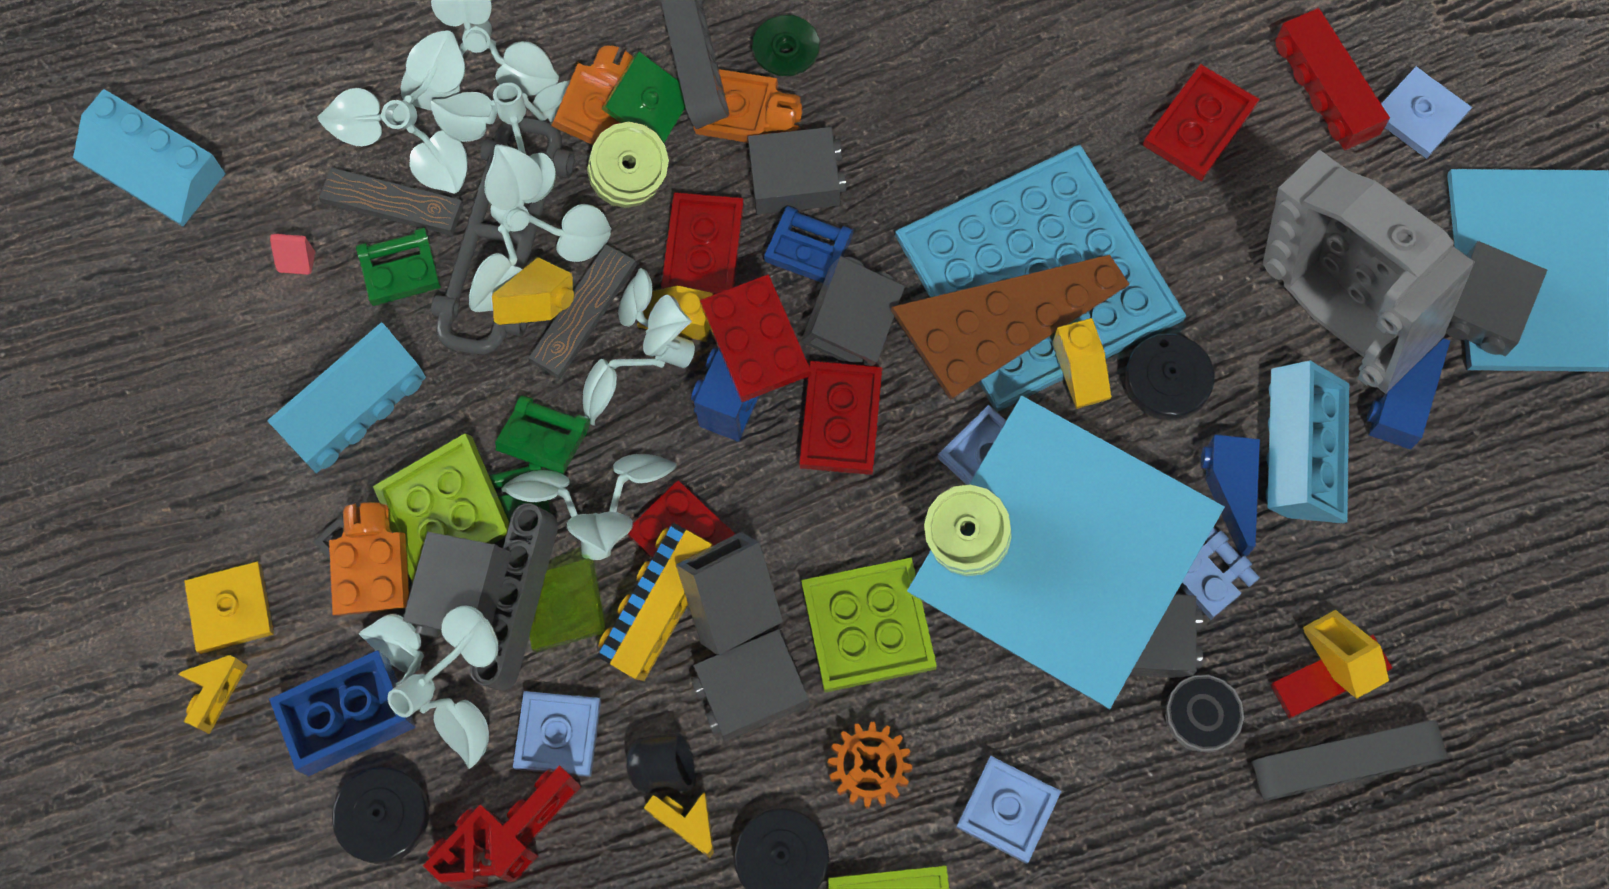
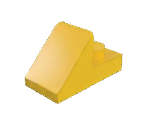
(218, 683)
(693, 828)

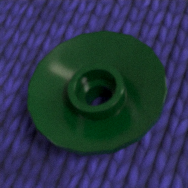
(786, 33)

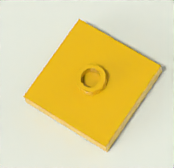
(228, 607)

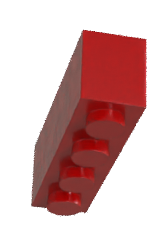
(1331, 79)

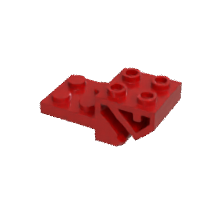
(482, 836)

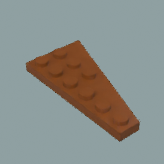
(989, 325)

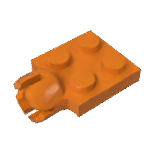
(586, 94)
(754, 108)
(368, 563)

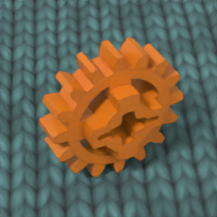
(882, 753)

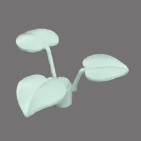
(522, 61)
(467, 113)
(356, 117)
(508, 182)
(660, 341)
(595, 531)
(472, 635)

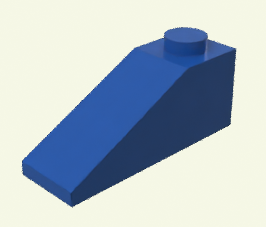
(1405, 408)
(1233, 481)

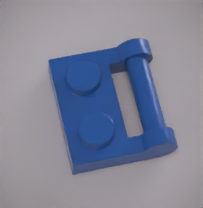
(802, 253)

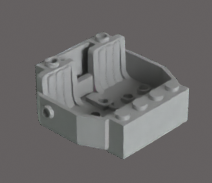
(1365, 266)

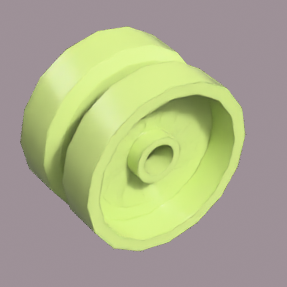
(642, 150)
(950, 516)

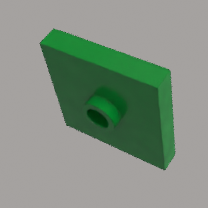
(646, 97)

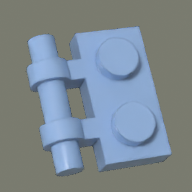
(1207, 582)

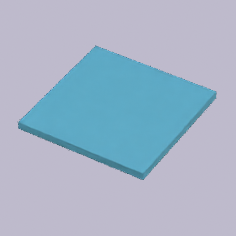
(1034, 224)
(1557, 224)
(1088, 556)

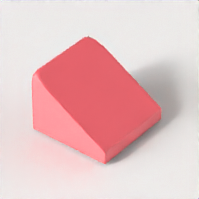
(292, 254)

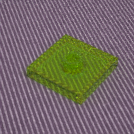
(567, 607)

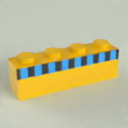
(653, 608)

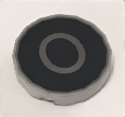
(1204, 713)

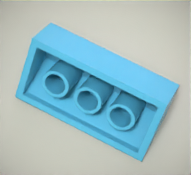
(145, 158)
(348, 398)
(1308, 443)

